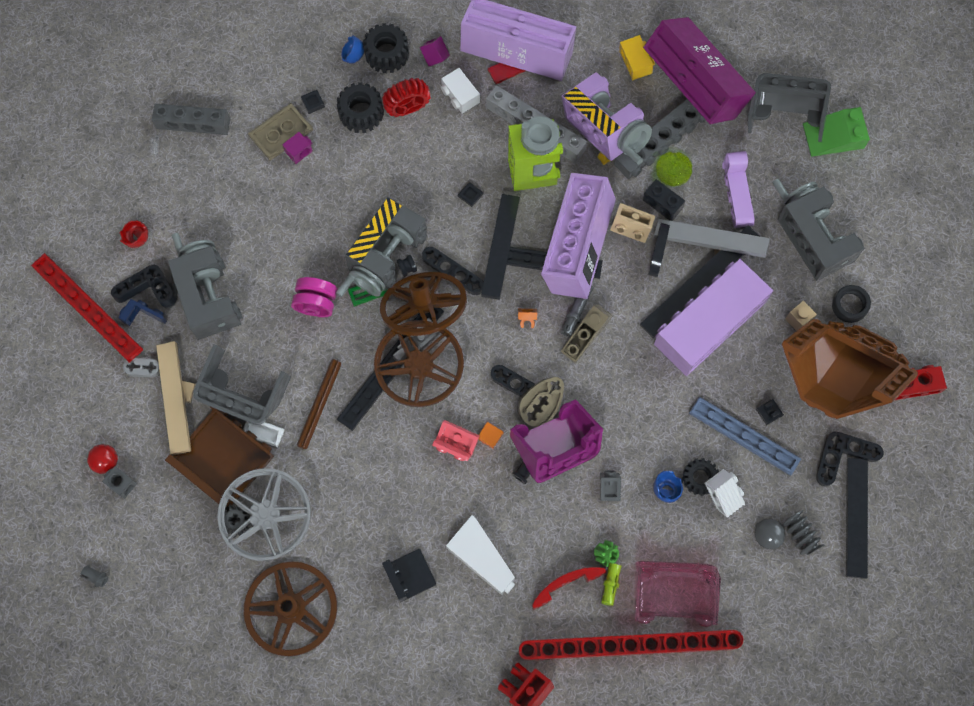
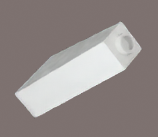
(480, 555)

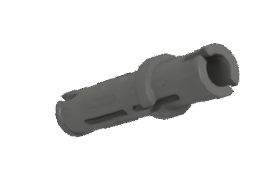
(573, 317)

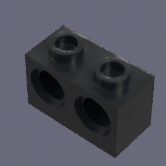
(663, 200)

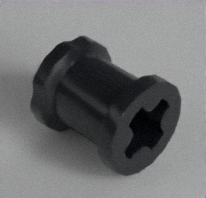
(521, 473)

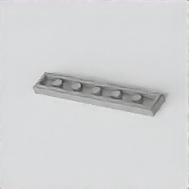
(715, 238)

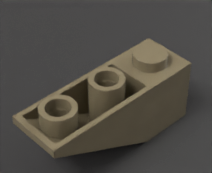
(586, 332)

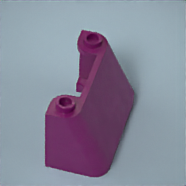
(558, 443)

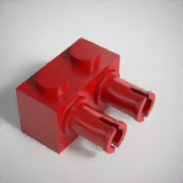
(532, 691)

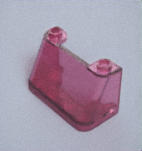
(676, 591)

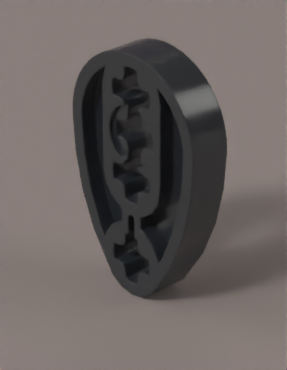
(659, 250)

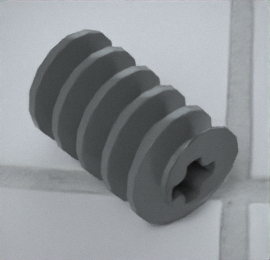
(802, 533)

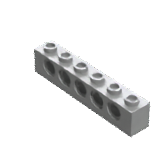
(517, 112)

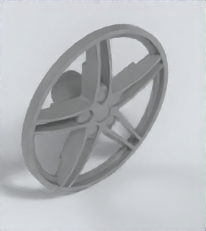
(264, 514)

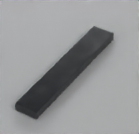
(500, 247)
(535, 259)
(857, 518)

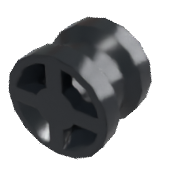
(406, 265)

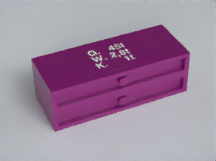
(699, 70)

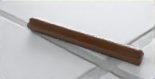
(319, 404)

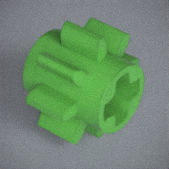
(606, 553)

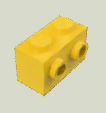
(636, 58)

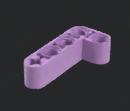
(739, 196)

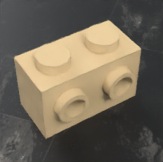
(632, 223)

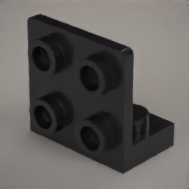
(409, 575)

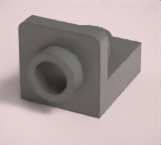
(610, 486)

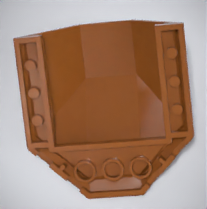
(845, 368)

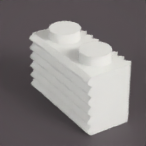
(725, 492)

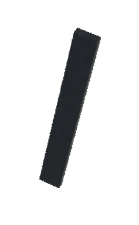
(691, 288)
(371, 389)

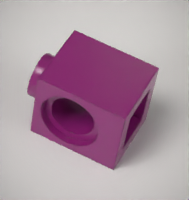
(297, 147)

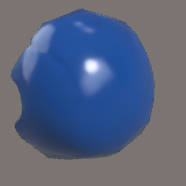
(353, 49)
(667, 478)

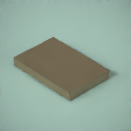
(279, 129)

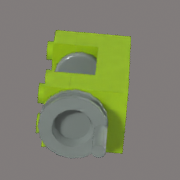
(533, 153)

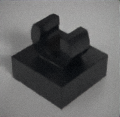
(769, 412)

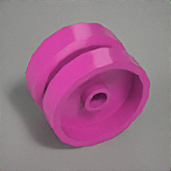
(314, 297)

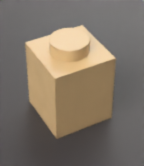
(800, 316)

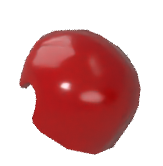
(138, 229)
(102, 458)

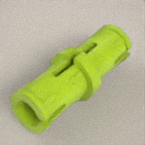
(611, 584)

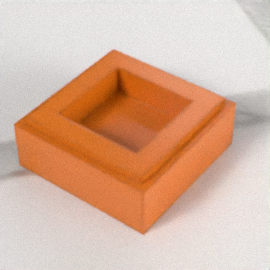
(490, 435)

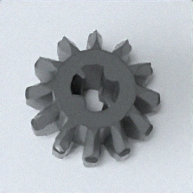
(233, 514)

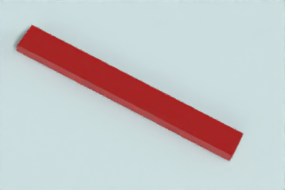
(87, 308)

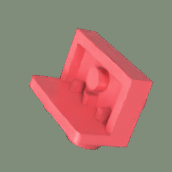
(456, 441)

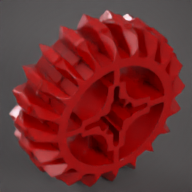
(406, 97)

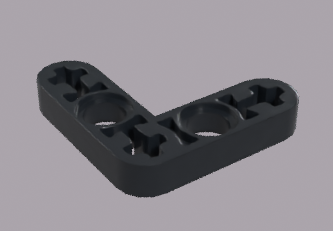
(147, 281)
(843, 447)

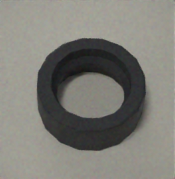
(844, 315)

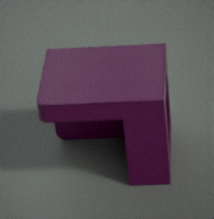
(434, 51)

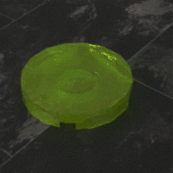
(668, 169)

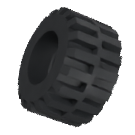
(386, 60)
(360, 120)

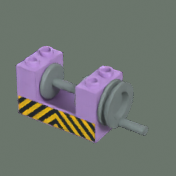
(610, 133)

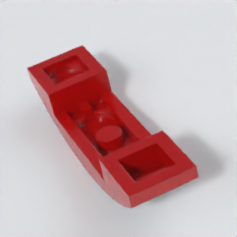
(588, 573)

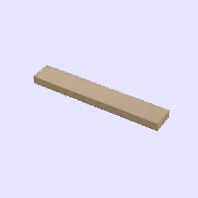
(173, 398)

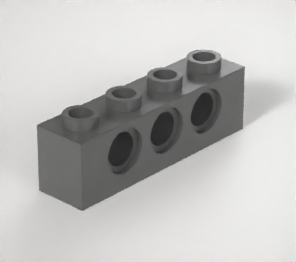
(191, 119)

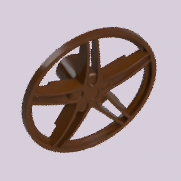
(422, 300)
(418, 365)
(290, 609)

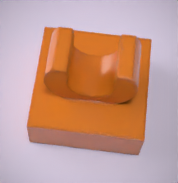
(527, 315)

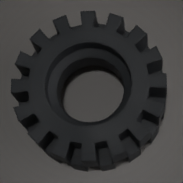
(689, 471)

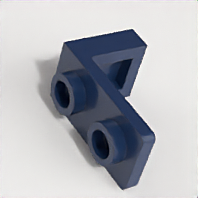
(131, 310)

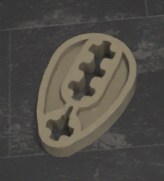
(531, 397)

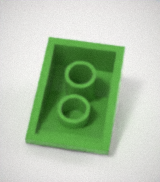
(842, 132)

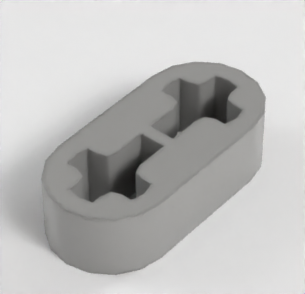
(141, 372)

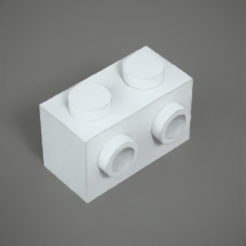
(460, 90)

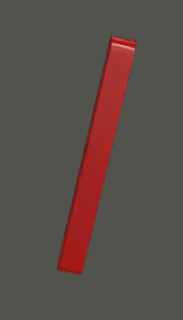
(640, 645)

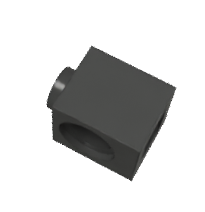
(124, 488)

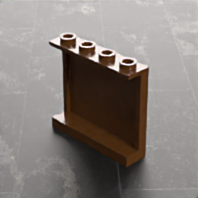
(220, 456)

